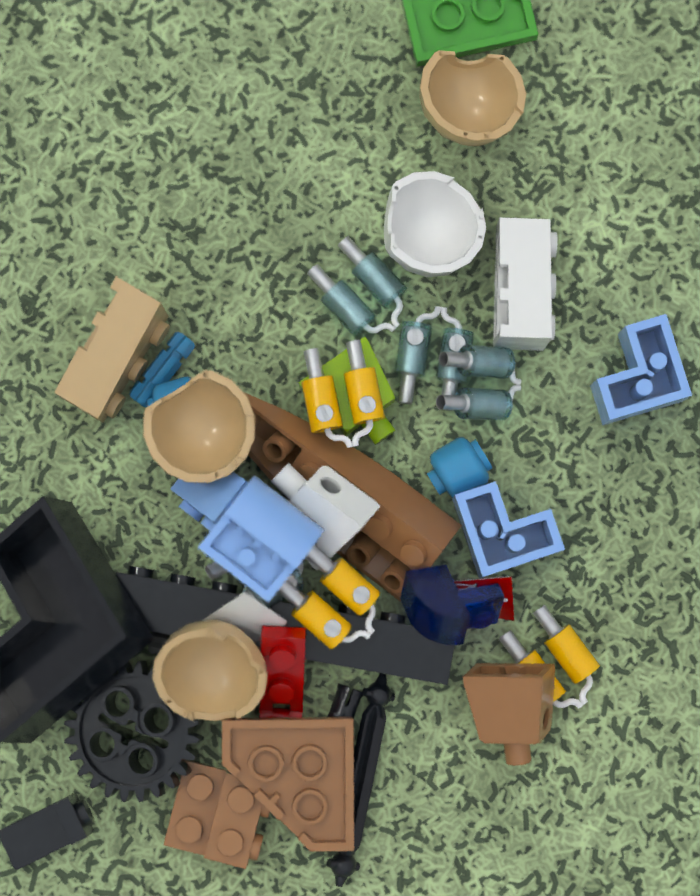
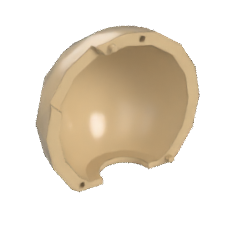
(471, 99)
(200, 429)
(210, 672)

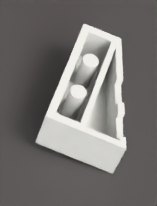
(524, 284)

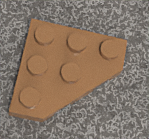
(298, 773)

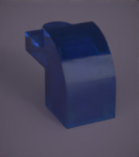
(442, 610)

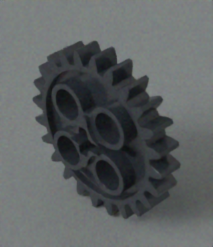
(122, 766)

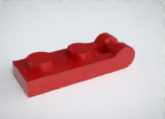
(285, 663)

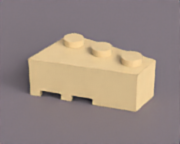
(114, 352)

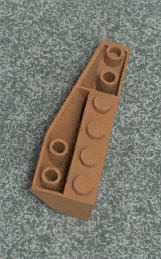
(400, 535)

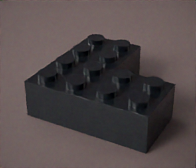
(73, 619)

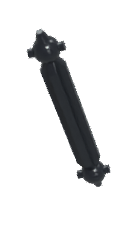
(365, 763)

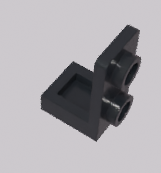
(47, 831)

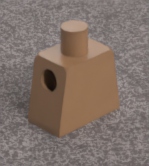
(511, 705)

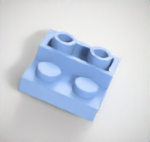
(261, 538)

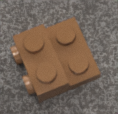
(215, 817)

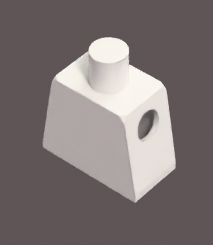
(329, 502)

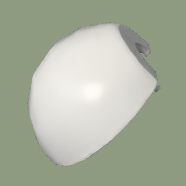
(432, 224)

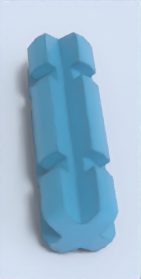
(162, 367)

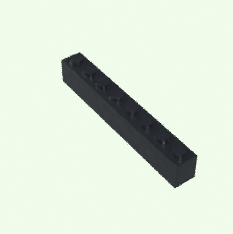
(389, 650)

